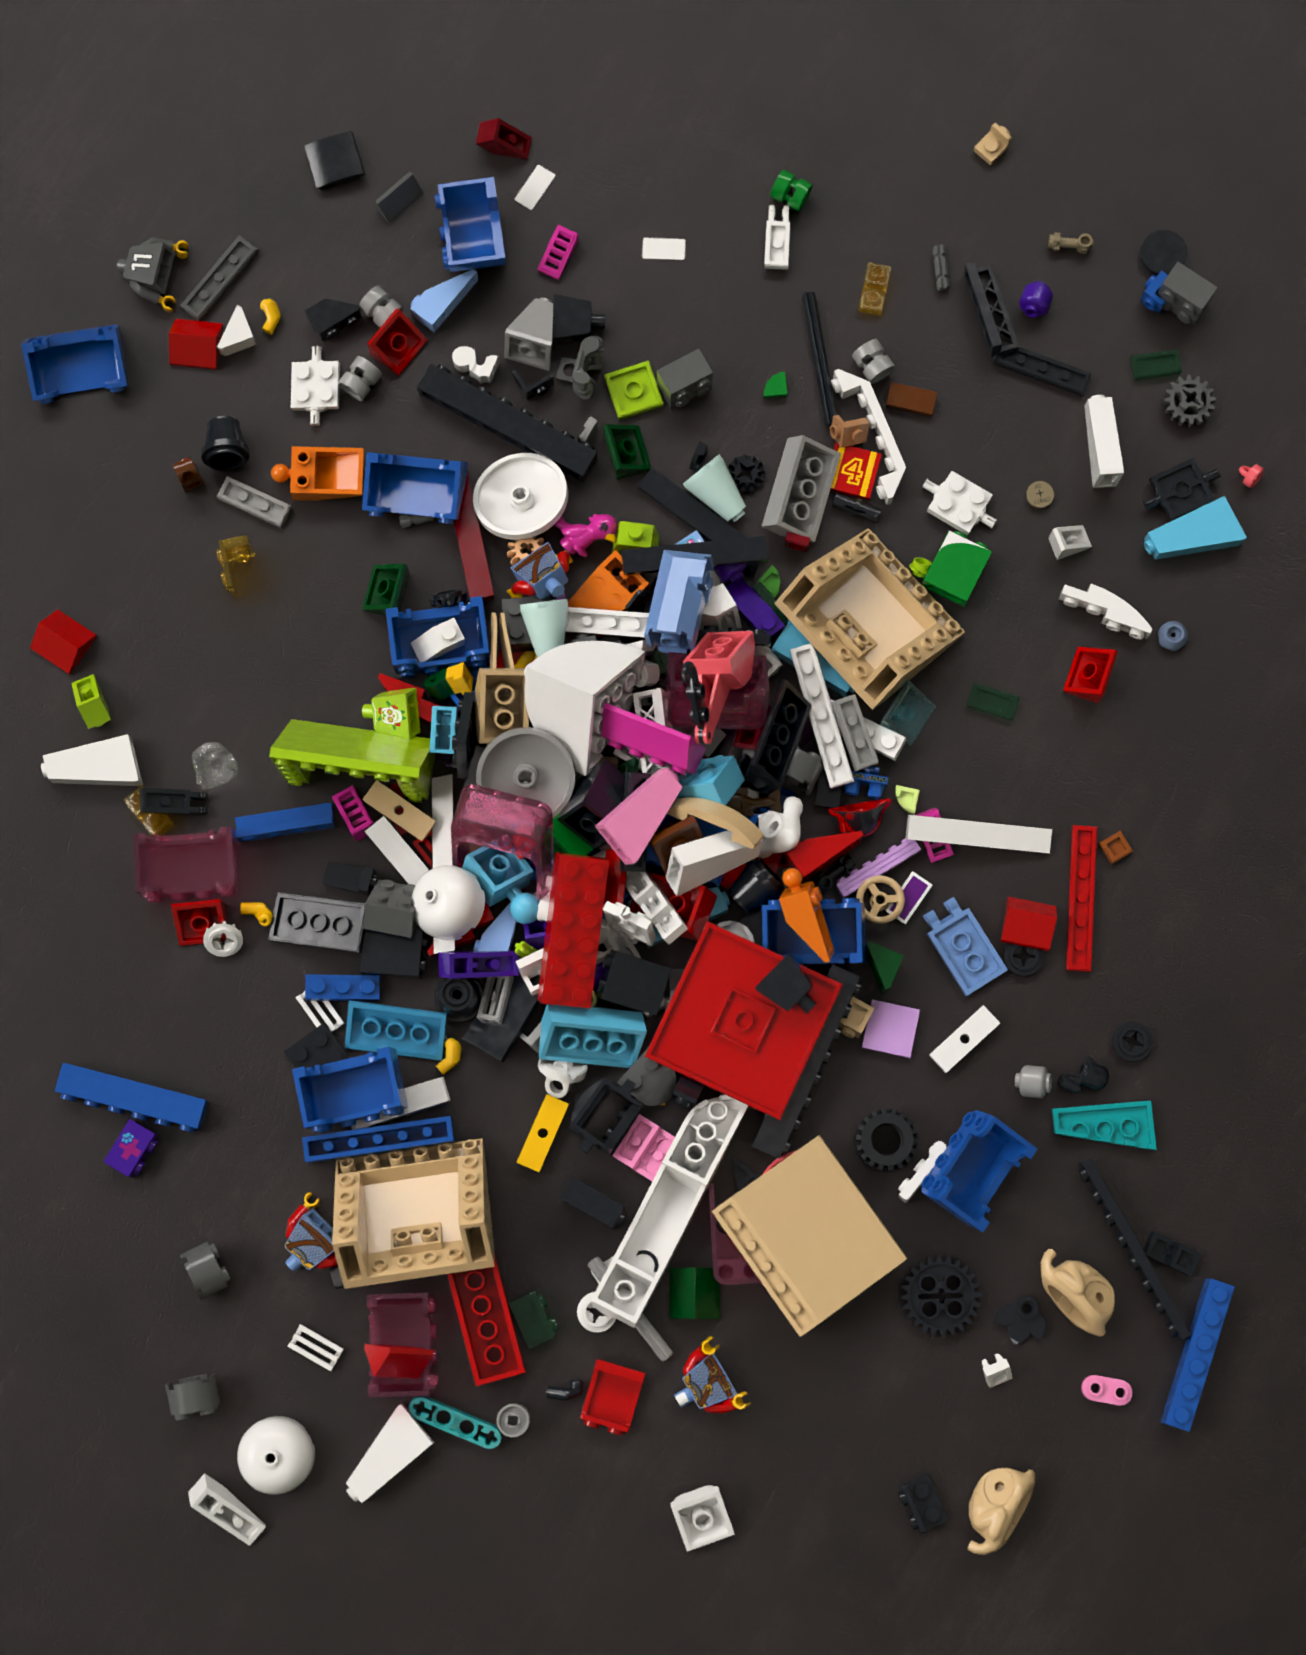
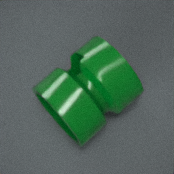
(783, 187)

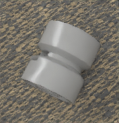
(377, 305)
(874, 369)
(353, 383)
(513, 1420)

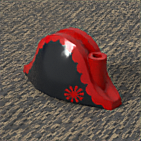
(861, 816)

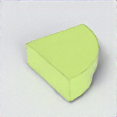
(907, 798)

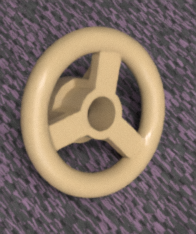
(899, 899)

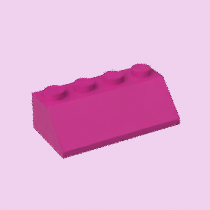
(651, 740)

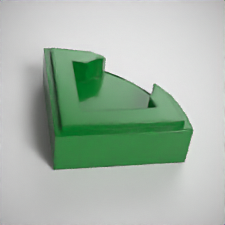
(776, 386)

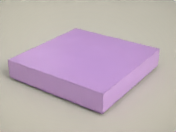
(891, 1029)

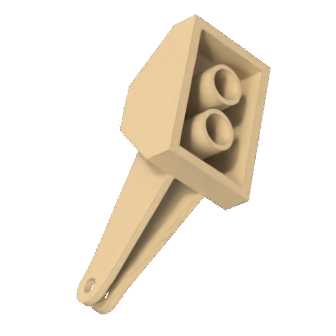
(499, 691)

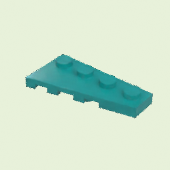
(1116, 1123)

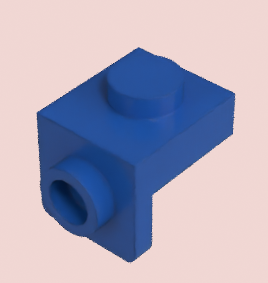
(1150, 296)

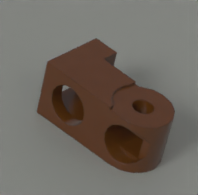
(188, 474)

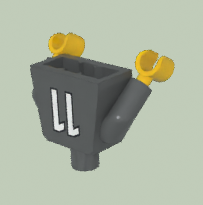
(150, 267)

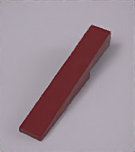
(472, 548)

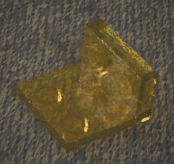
(233, 549)

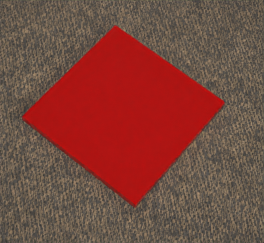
(733, 1034)

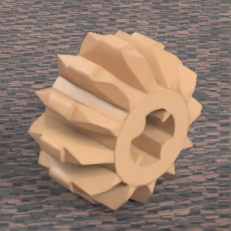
(516, 551)

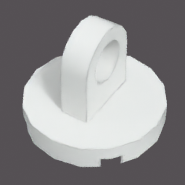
(563, 1072)

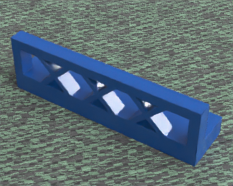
(284, 822)

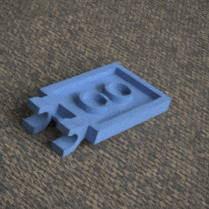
(964, 947)

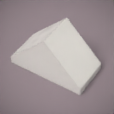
(236, 335)
(1068, 540)

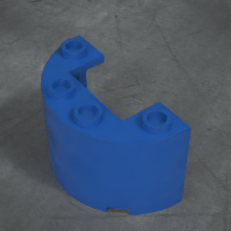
(470, 225)

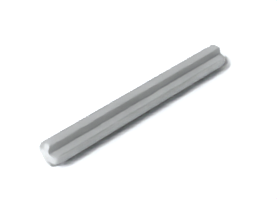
(643, 1325)

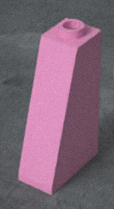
(639, 815)

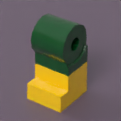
(449, 682)

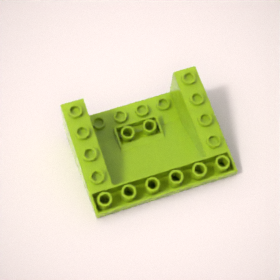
(354, 750)

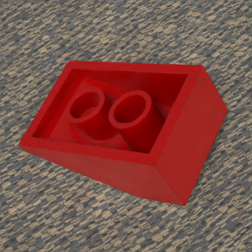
(819, 852)
(693, 906)

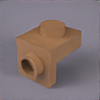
(849, 432)

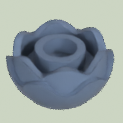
(1170, 642)

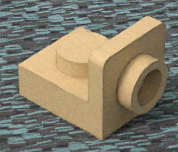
(993, 144)
(856, 1019)

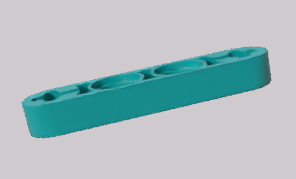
(453, 1425)

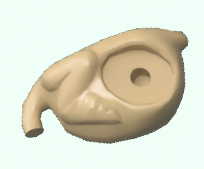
(1079, 1293)
(998, 1506)

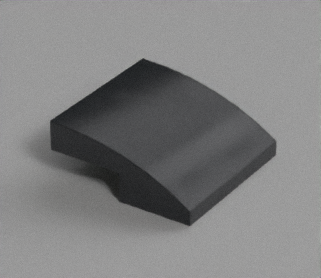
(334, 160)

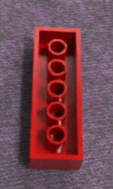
(573, 930)
(486, 1324)

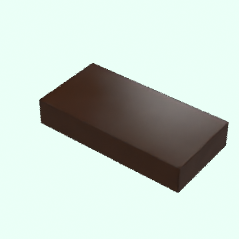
(911, 399)

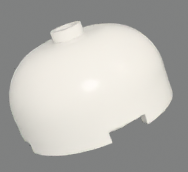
(448, 902)
(292, 1453)

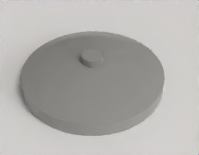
(528, 765)

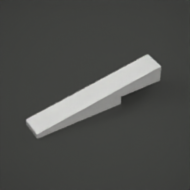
(978, 834)

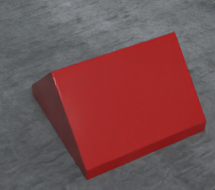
(396, 342)
(194, 343)
(62, 640)
(1090, 673)
(194, 918)
(1029, 923)
(397, 1360)

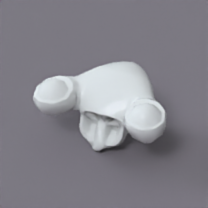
(781, 829)

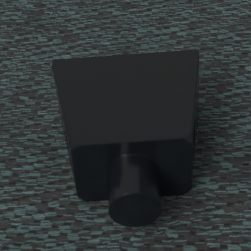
(573, 320)
(787, 985)

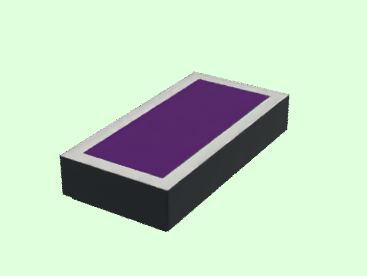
(914, 890)

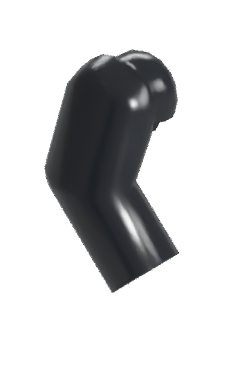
(562, 1393)

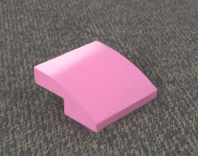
(644, 1147)

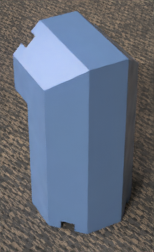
(679, 601)

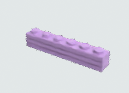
(878, 867)

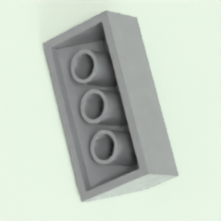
(801, 488)

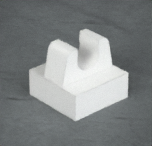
(997, 1372)

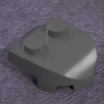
(653, 1081)

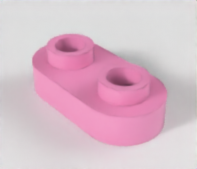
(1107, 1390)

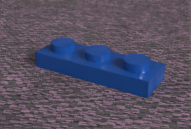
(342, 987)

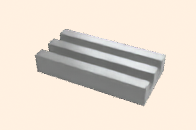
(498, 1017)

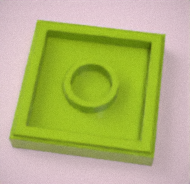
(633, 390)

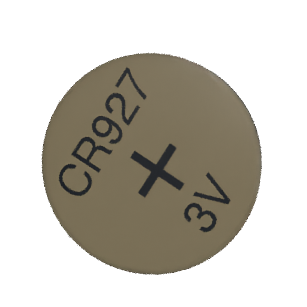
(1039, 494)

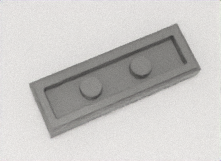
(254, 502)
(854, 732)

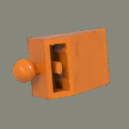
(327, 473)
(608, 591)
(804, 913)

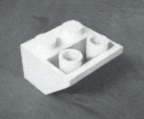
(720, 610)

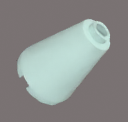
(717, 489)
(545, 624)

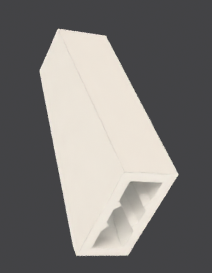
(1103, 442)
(96, 763)
(705, 860)
(391, 1452)

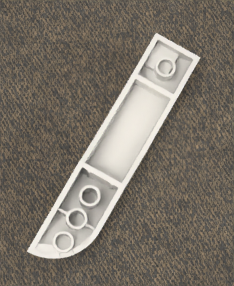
(668, 1208)

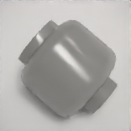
(1033, 1081)

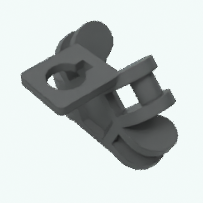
(582, 383)

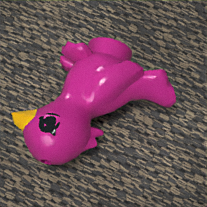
(581, 536)

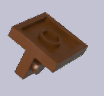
(673, 835)

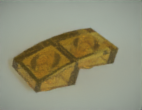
(874, 288)
(153, 822)

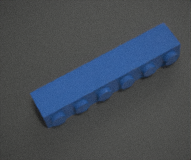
(131, 1096)
(378, 1139)
(1197, 1354)

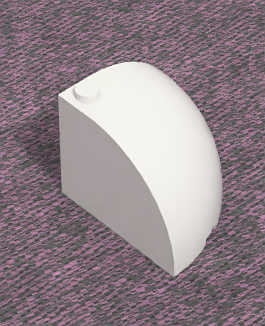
(570, 689)

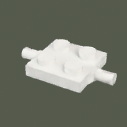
(315, 386)
(959, 503)
(635, 926)

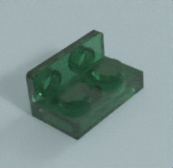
(533, 1319)

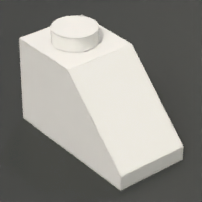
(438, 641)

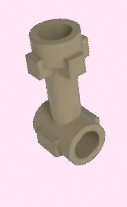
(1082, 244)

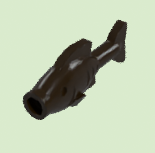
(744, 804)

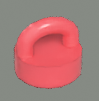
(1251, 475)

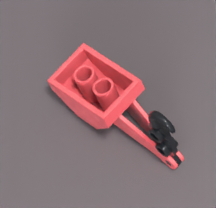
(713, 668)

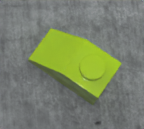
(90, 701)

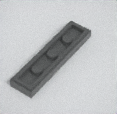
(219, 278)

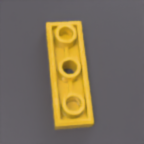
(550, 1119)

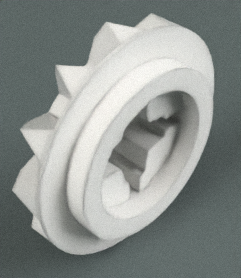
(232, 943)
(586, 1318)

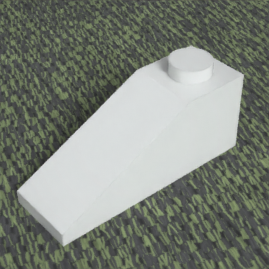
(225, 1509)

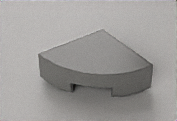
(591, 427)

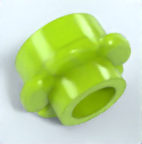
(920, 566)

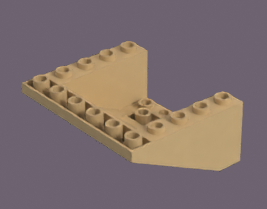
(868, 617)
(412, 1214)
(809, 1235)

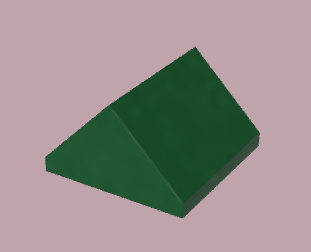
(626, 450)
(386, 588)
(883, 964)
(694, 1294)

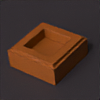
(1115, 847)

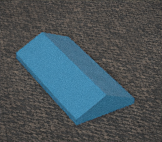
(406, 1029)

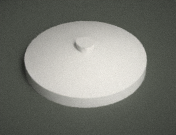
(520, 496)

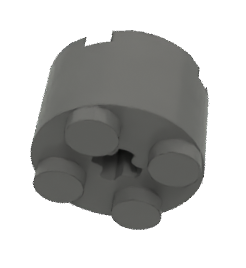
(803, 772)
(205, 1270)
(193, 1395)

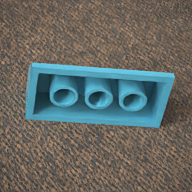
(591, 1035)

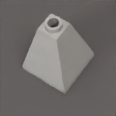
(530, 335)

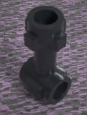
(825, 881)

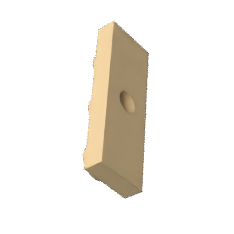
(387, 803)

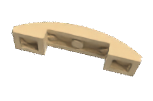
(718, 814)

